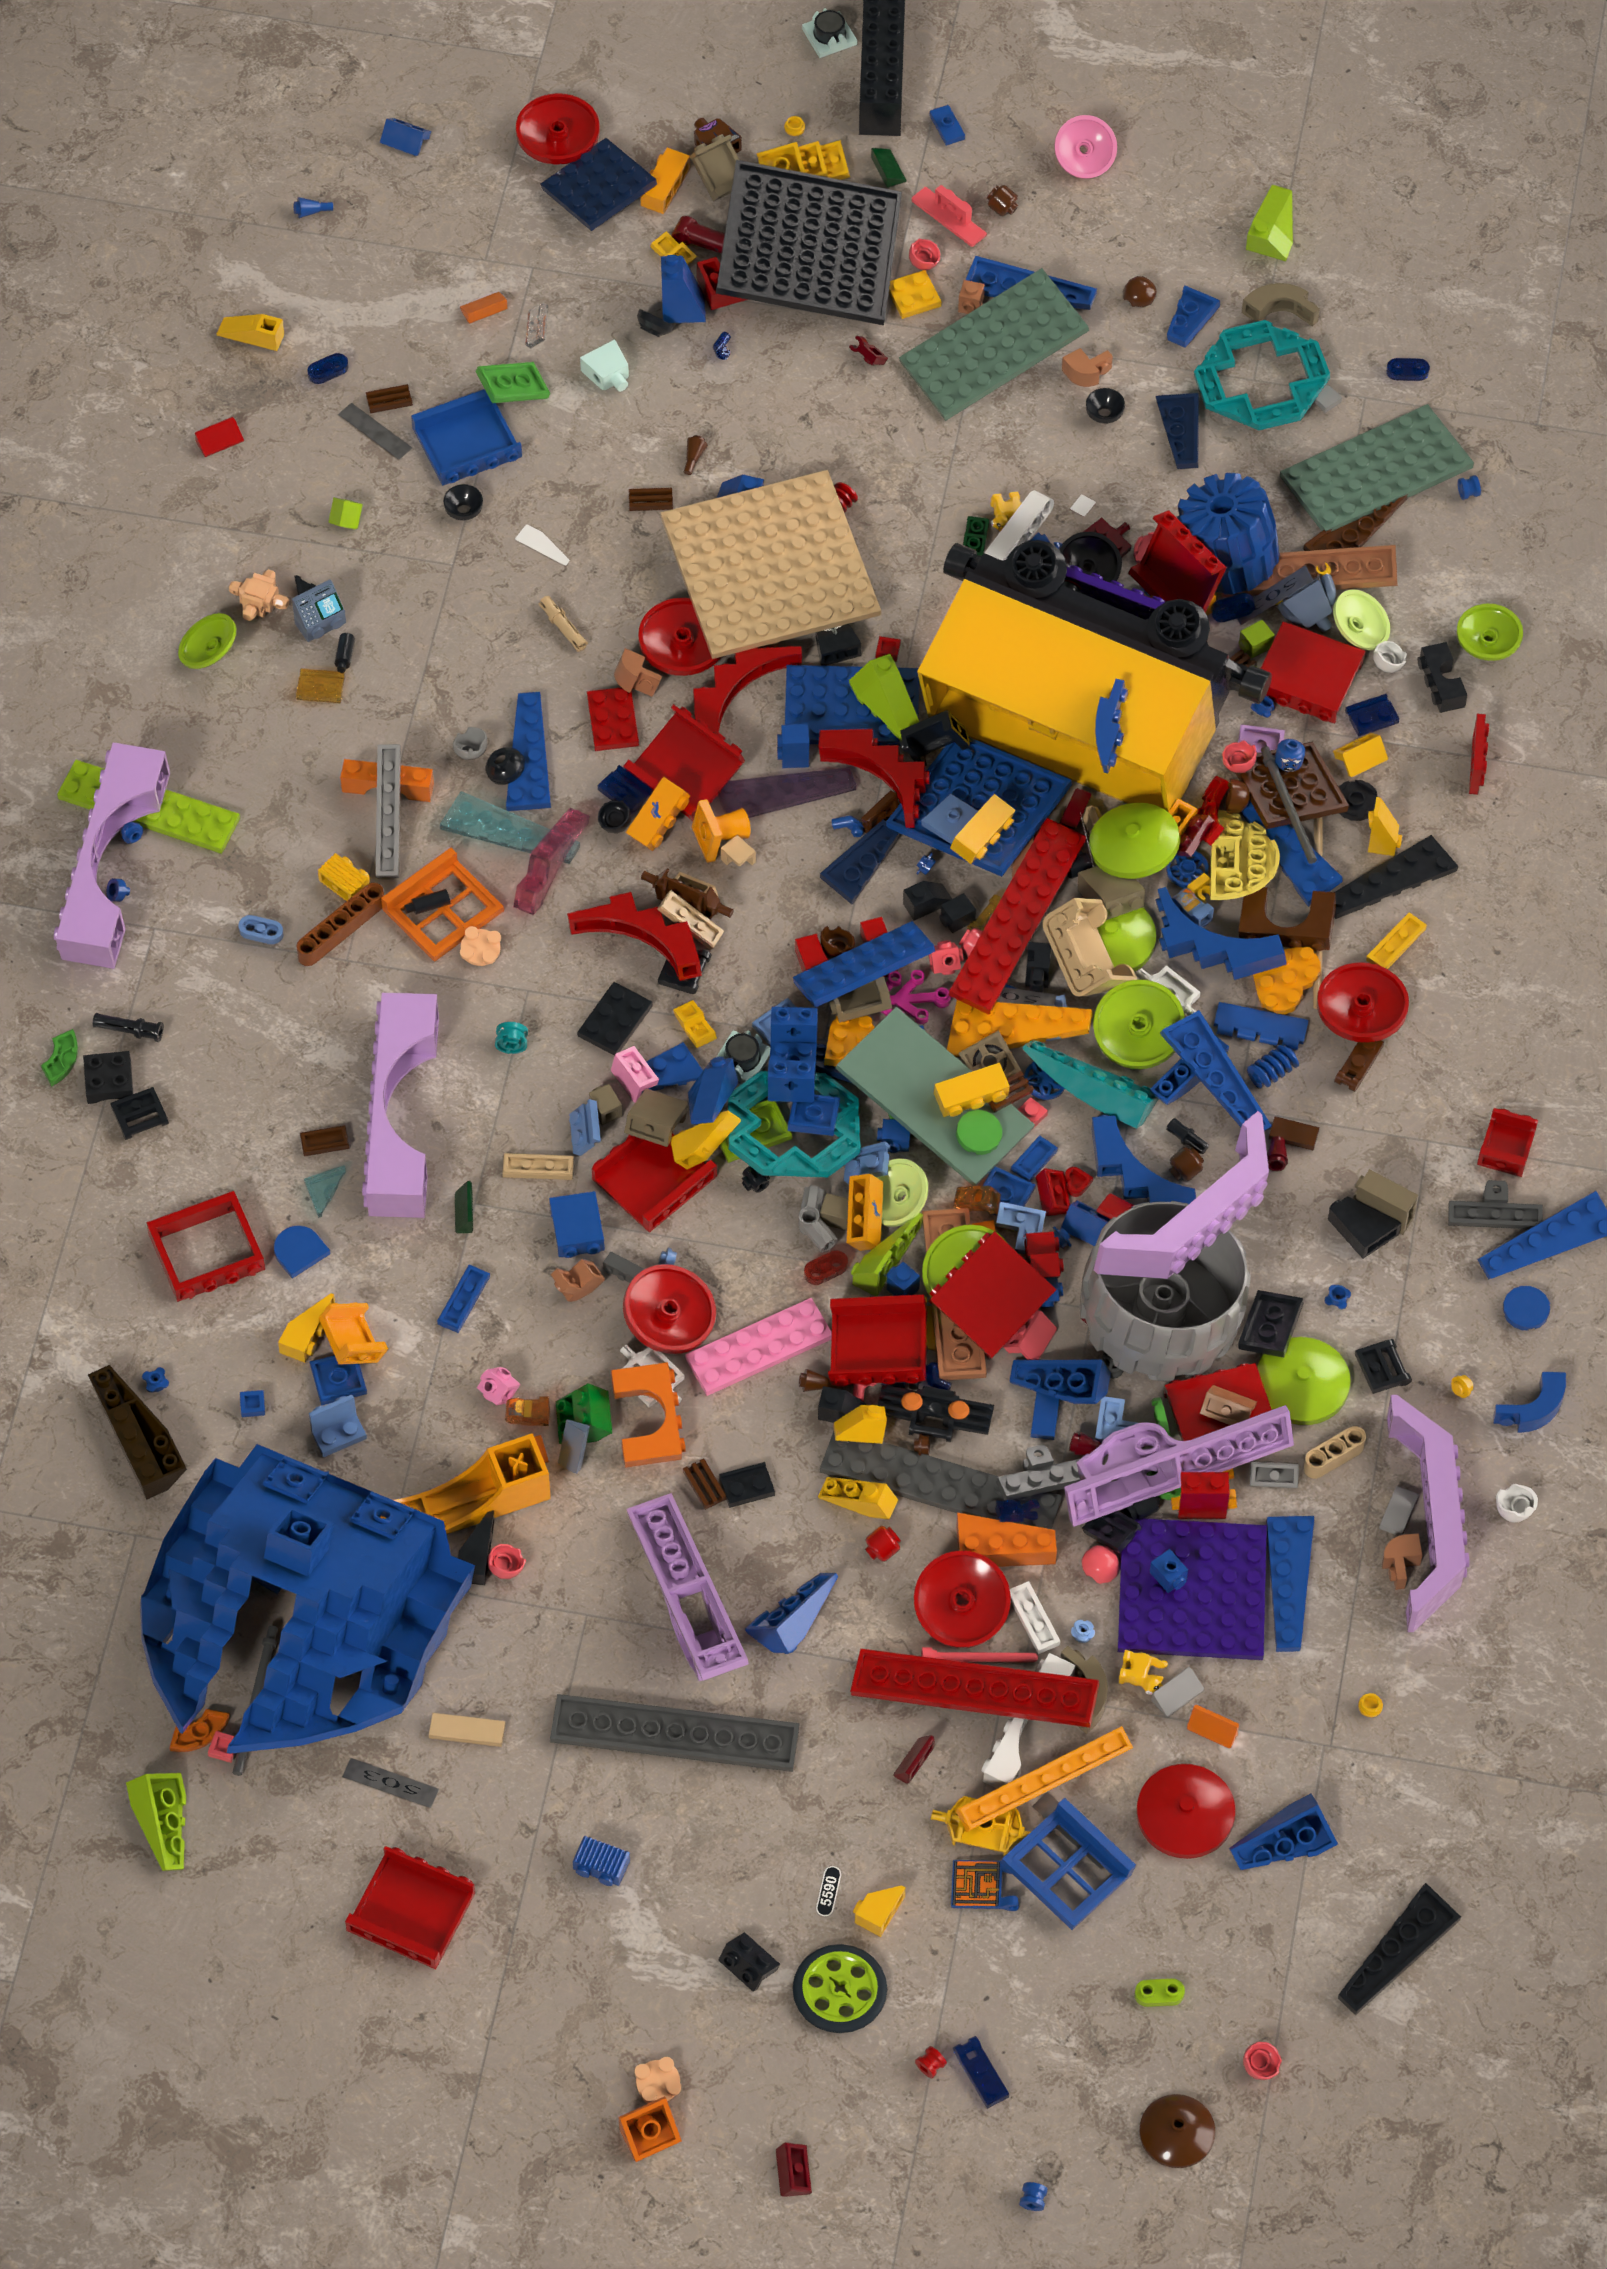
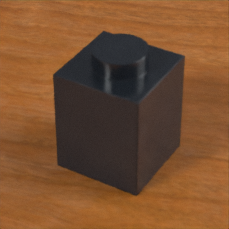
(957, 913)

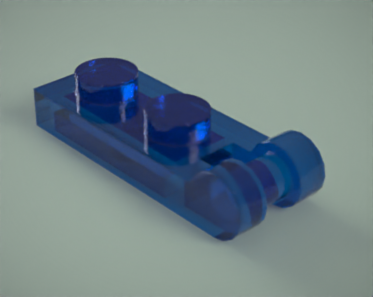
(981, 2072)

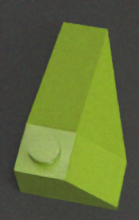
(1273, 225)
(884, 693)
(873, 1269)
(158, 1808)

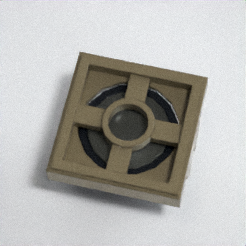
(990, 1052)

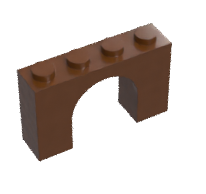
(1312, 932)

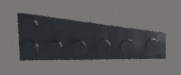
(1406, 870)
(1411, 1935)

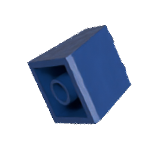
(681, 294)

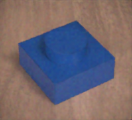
(252, 1403)

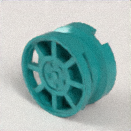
(511, 1038)

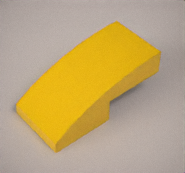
(667, 245)
(694, 1024)

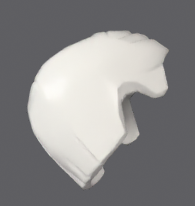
(1516, 1503)

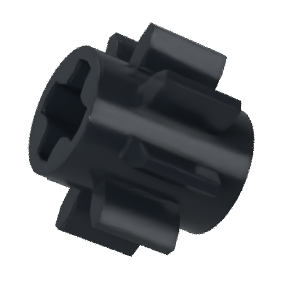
(754, 1180)

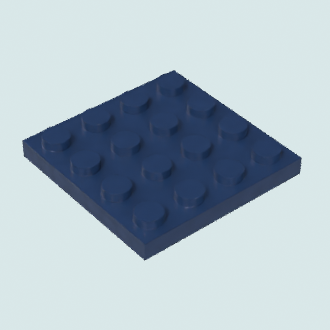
(598, 184)

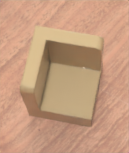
(738, 852)

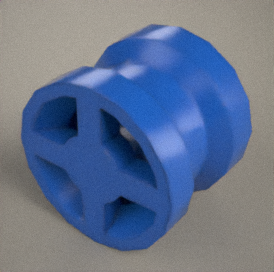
(1469, 487)
(1033, 2196)

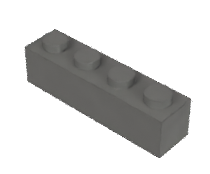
(621, 1267)

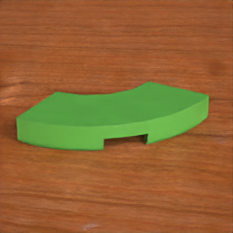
(62, 1059)

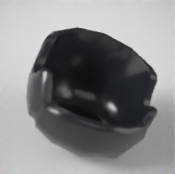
(614, 816)

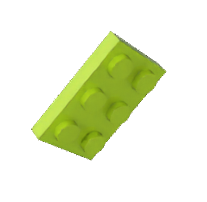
(770, 1133)

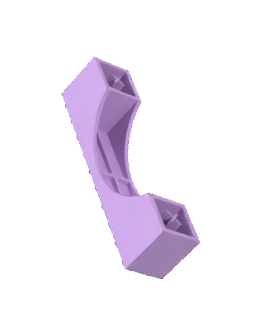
(129, 789)
(394, 1170)

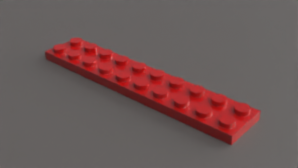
(1017, 916)
(975, 1687)

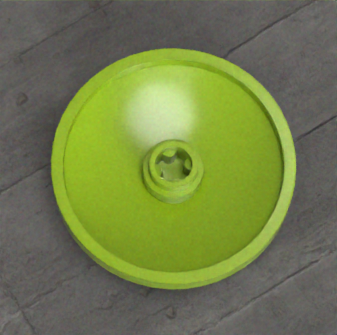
(1134, 840)
(1129, 938)
(1131, 1021)
(948, 1251)
(1308, 1380)

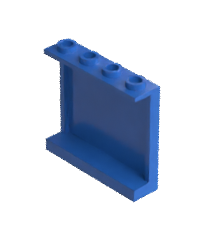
(465, 437)

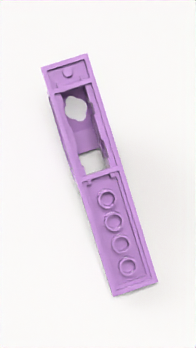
(1129, 1463)
(681, 1574)

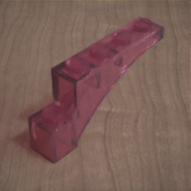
(547, 859)

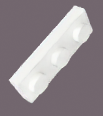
(1034, 1618)

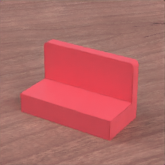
(1032, 1337)

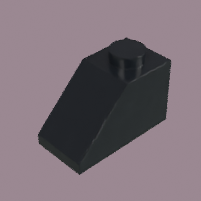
(924, 898)
(836, 1403)

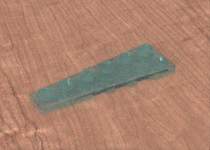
(492, 824)

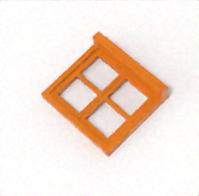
(421, 884)

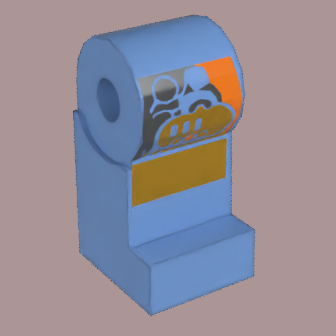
(1193, 907)

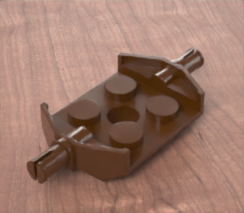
(705, 903)

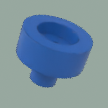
(117, 890)

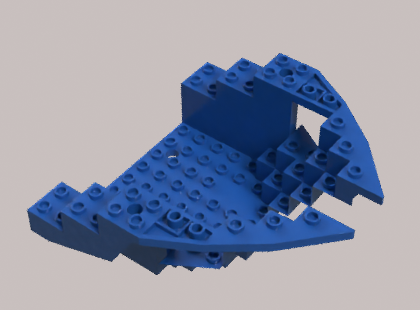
(364, 1588)

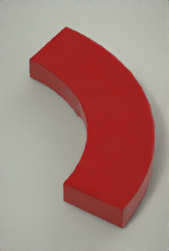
(1212, 799)

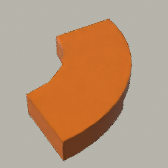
(200, 1732)

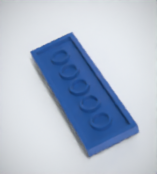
(863, 964)

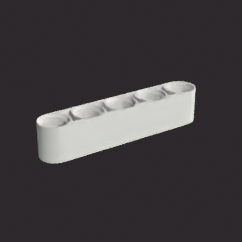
(1021, 525)

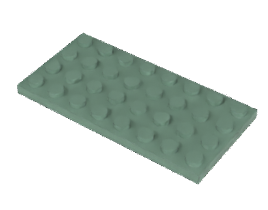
(993, 344)
(1376, 469)

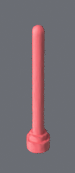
(979, 1656)

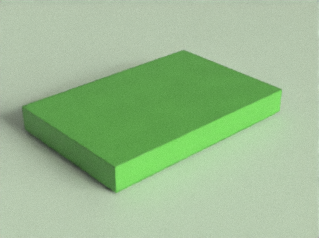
(512, 382)

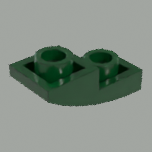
(976, 534)

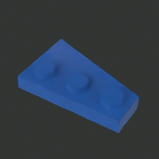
(1191, 315)
(674, 1067)

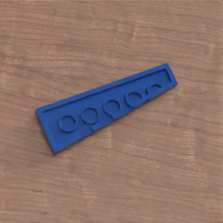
(1001, 276)
(532, 786)
(1294, 864)
(1210, 1063)
(1563, 1231)
(1289, 1571)

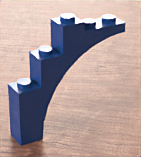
(1239, 955)

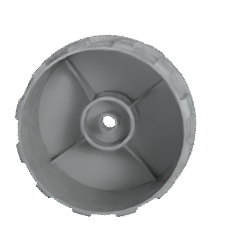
(1171, 1322)

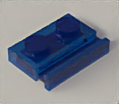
(1372, 715)
(625, 787)

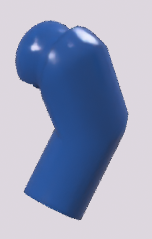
(851, 823)

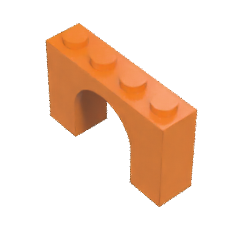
(656, 1383)

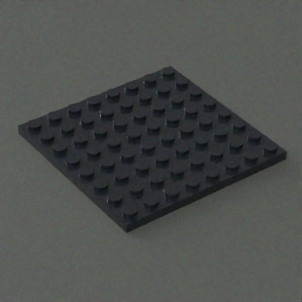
(809, 242)

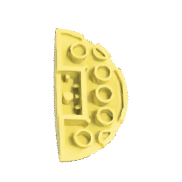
(1241, 858)

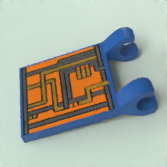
(980, 1886)

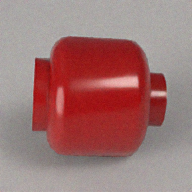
(882, 1543)

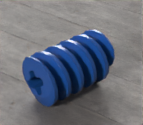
(1272, 1065)

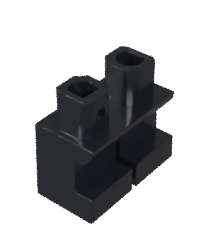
(1037, 966)

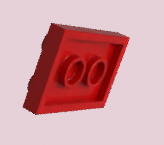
(612, 719)
(1478, 754)

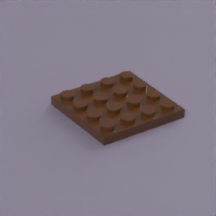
(1310, 789)

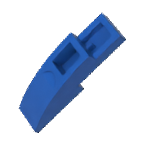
(1107, 730)
(1177, 1081)

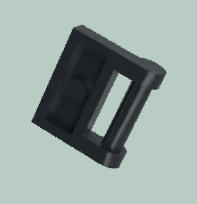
(670, 979)
(138, 1106)
(1376, 1369)

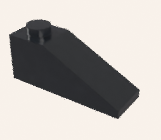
(478, 1547)

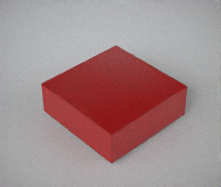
(888, 646)

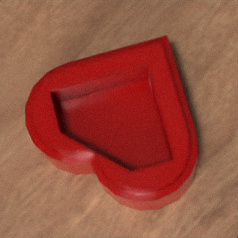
(1077, 1181)

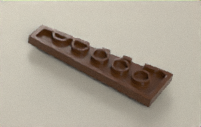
(1355, 533)

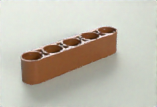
(337, 933)

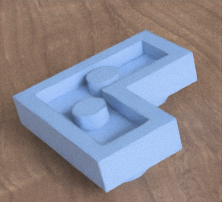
(1020, 1219)
(1111, 1418)

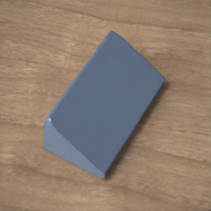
(573, 1445)

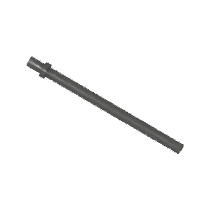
(1269, 761)
(268, 1643)

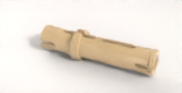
(557, 617)

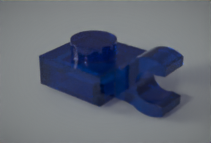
(1015, 1512)

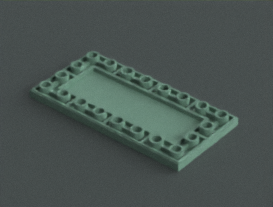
(899, 1070)

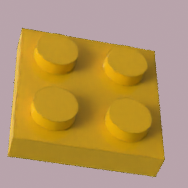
(914, 294)

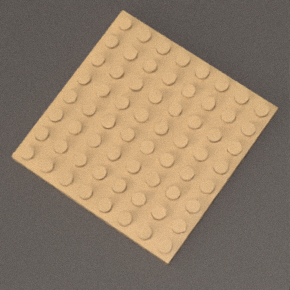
(770, 564)

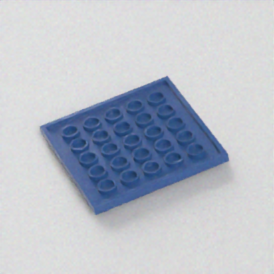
(974, 778)

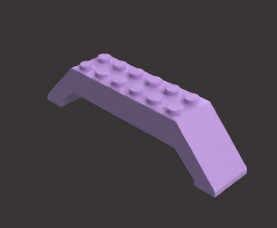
(1198, 1222)
(1441, 1507)

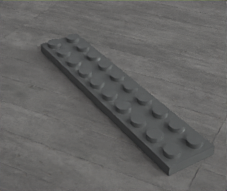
(928, 1480)
(675, 1732)

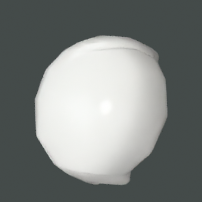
(1389, 657)

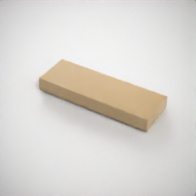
(700, 926)
(538, 1166)
(467, 1729)

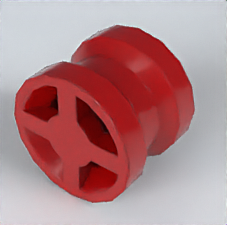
(930, 2062)

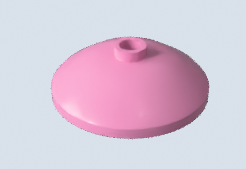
(1095, 137)

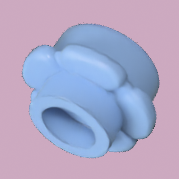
(1080, 1636)

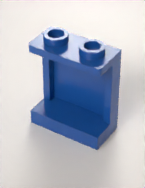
(577, 1224)

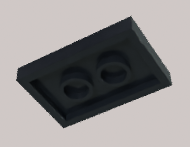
(615, 1018)
(1270, 1323)

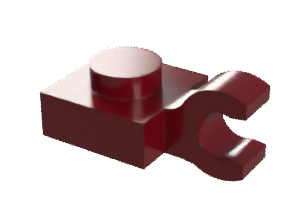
(871, 354)

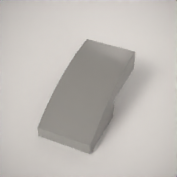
(1328, 399)
(1398, 1511)

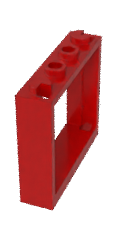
(193, 1216)

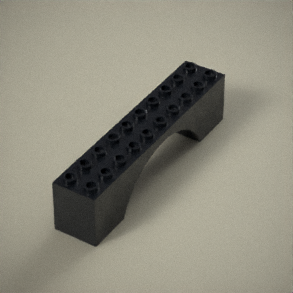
(881, 67)

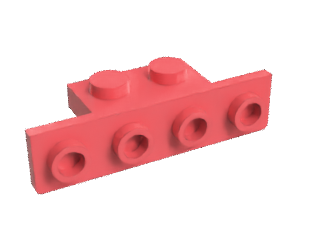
(950, 212)

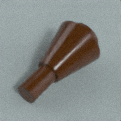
(695, 447)
(814, 1381)

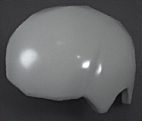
(470, 744)

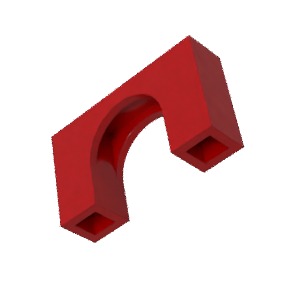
(810, 950)

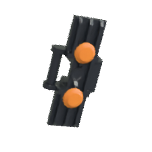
(937, 1403)

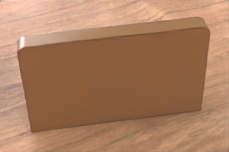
(1226, 1406)

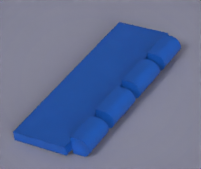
(1255, 1022)

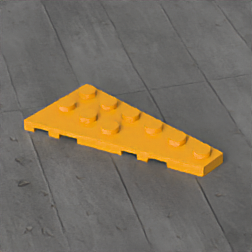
(1016, 1024)

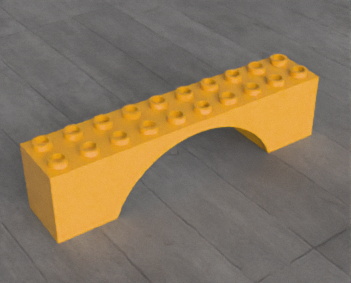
(501, 1481)

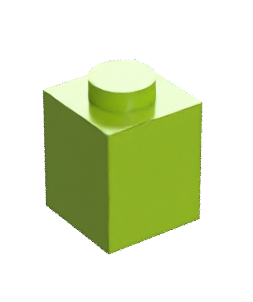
(1256, 639)

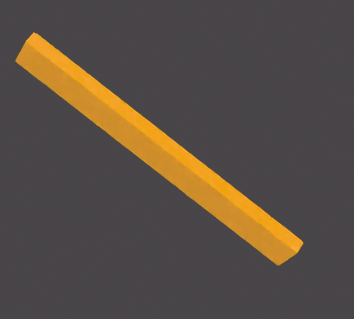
(1044, 1779)

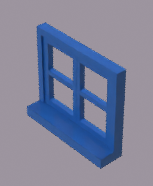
(1092, 1843)

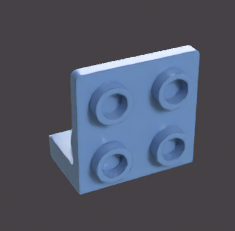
(336, 1425)

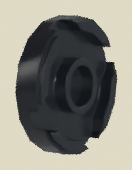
(1360, 798)

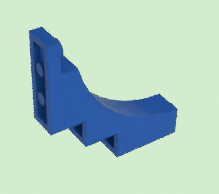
(1137, 1181)

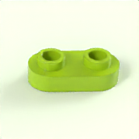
(1160, 1995)

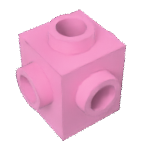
(498, 1385)

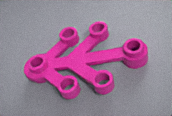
(904, 999)

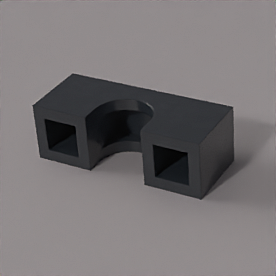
(1446, 693)

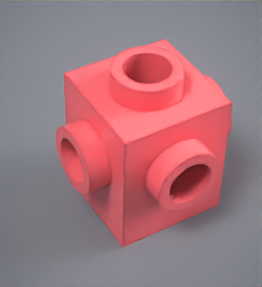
(946, 958)

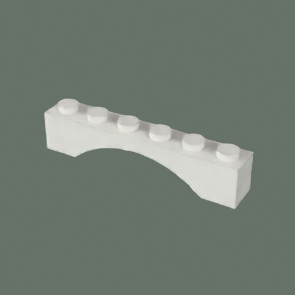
(1006, 1763)

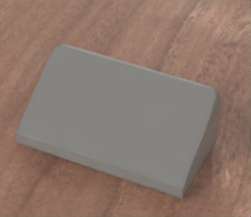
(1274, 1474)
(1177, 1692)

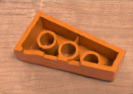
(1006, 1541)

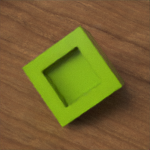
(345, 513)

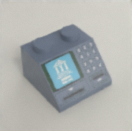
(318, 611)

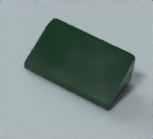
(887, 167)
(464, 1208)

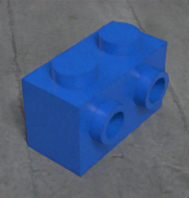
(793, 746)

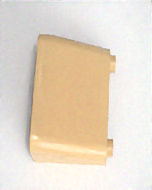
(1080, 948)

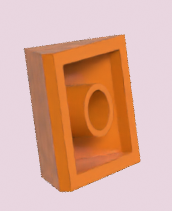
(649, 2129)

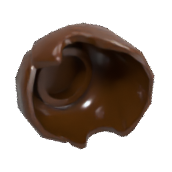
(1139, 291)
(1238, 797)
(836, 941)

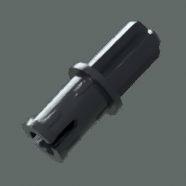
(1187, 1136)

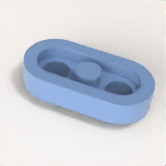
(262, 929)

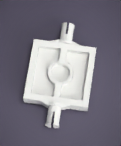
(1176, 984)
(650, 1357)

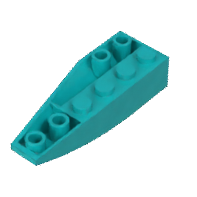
(1095, 1086)

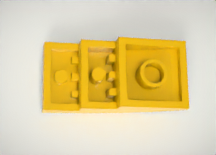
(811, 158)

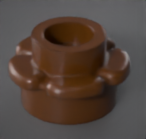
(922, 1445)

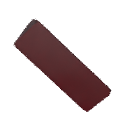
(1075, 808)
(915, 1759)
(793, 2170)

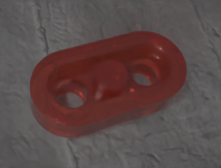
(824, 1267)

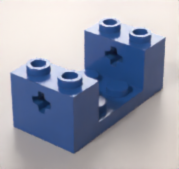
(792, 1054)

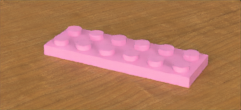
(759, 1346)

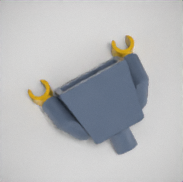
(1311, 602)

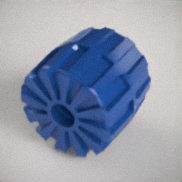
(1236, 526)

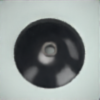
(1094, 551)

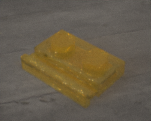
(320, 685)

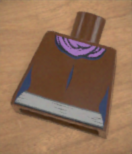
(707, 131)

